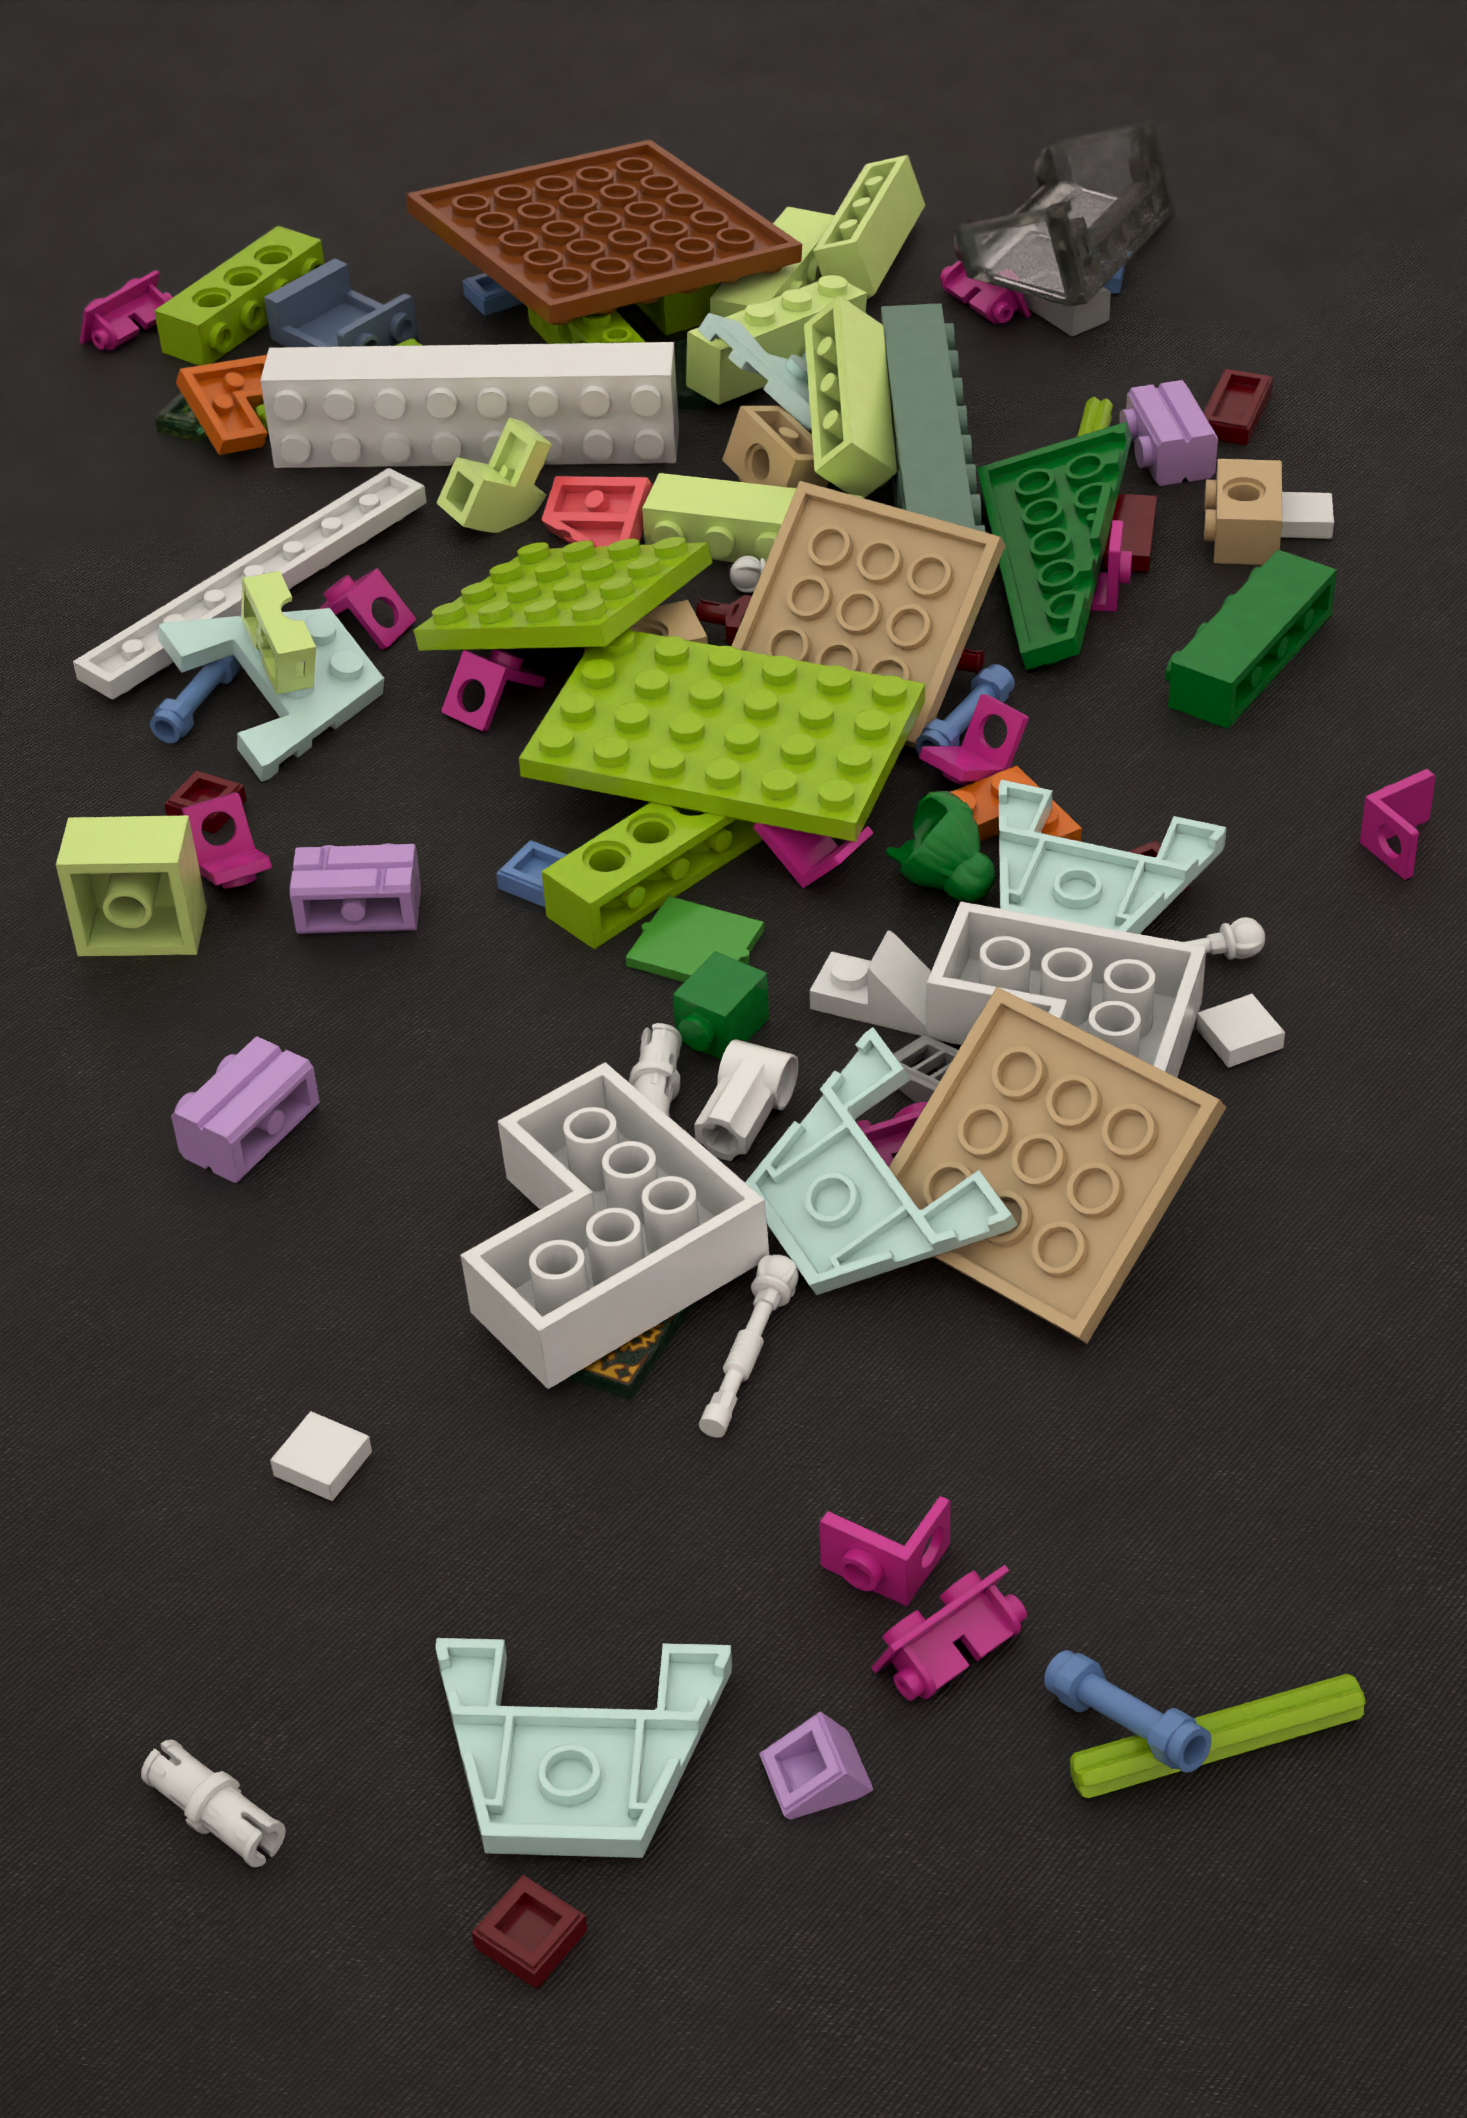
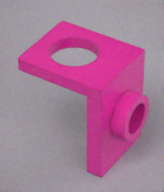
(1118, 572)
(359, 598)
(492, 673)
(975, 757)
(1396, 812)
(807, 854)
(234, 861)
(882, 1564)

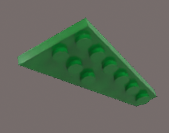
(1055, 524)

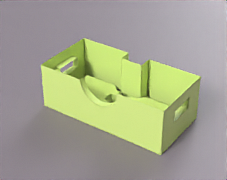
(280, 639)

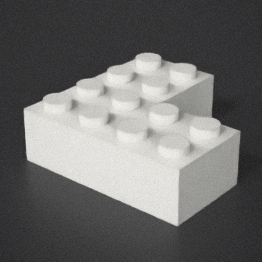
(1106, 981)
(624, 1230)

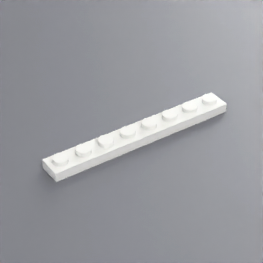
(296, 553)

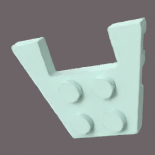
(785, 377)
(342, 681)
(1091, 881)
(840, 1202)
(575, 1775)

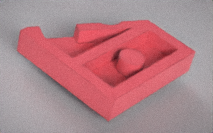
(596, 508)

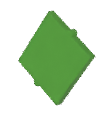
(687, 935)

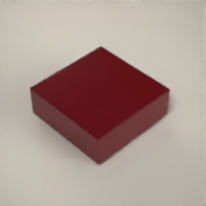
(200, 788)
(529, 1931)

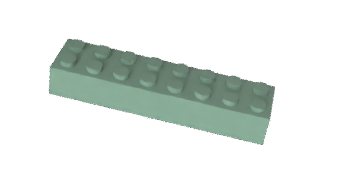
(929, 417)

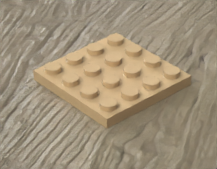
(870, 591)
(1071, 1143)

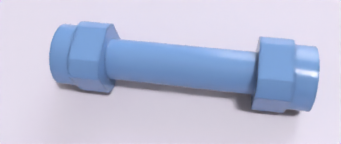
(993, 681)
(175, 717)
(1171, 1736)

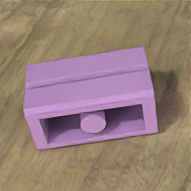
(1170, 433)
(355, 888)
(245, 1108)

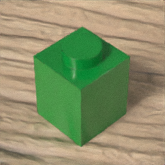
(721, 1004)

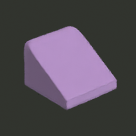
(815, 1768)

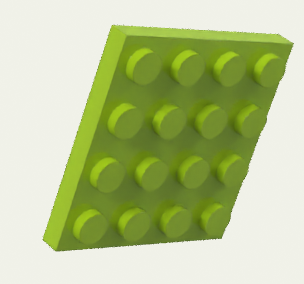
(564, 595)

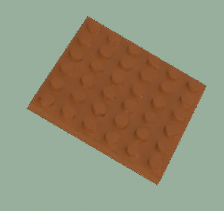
(602, 231)

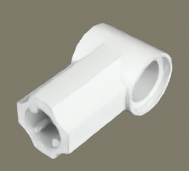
(748, 1087)

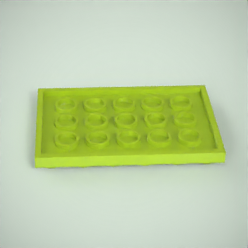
(726, 732)

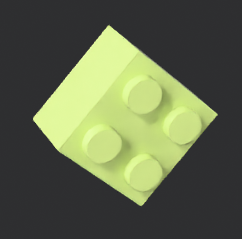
(132, 885)

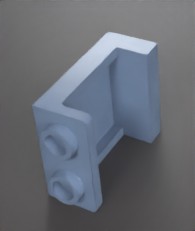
(326, 313)

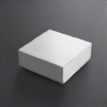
(1307, 515)
(1240, 1030)
(321, 1456)

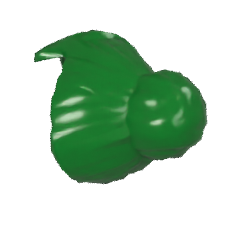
(946, 849)

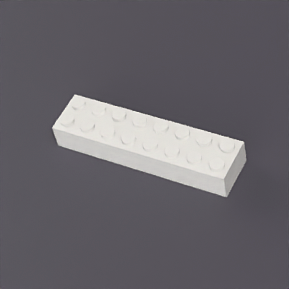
(455, 400)

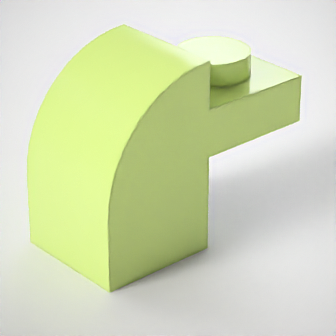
(504, 490)

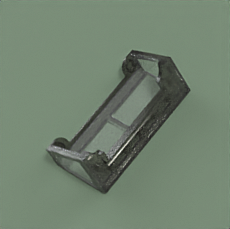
(1084, 223)

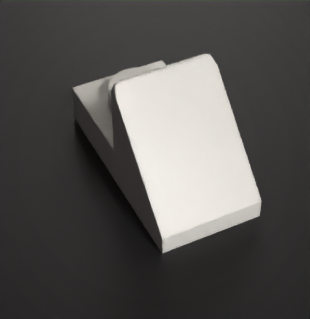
(880, 991)

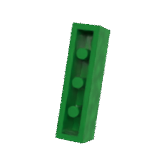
(1250, 638)

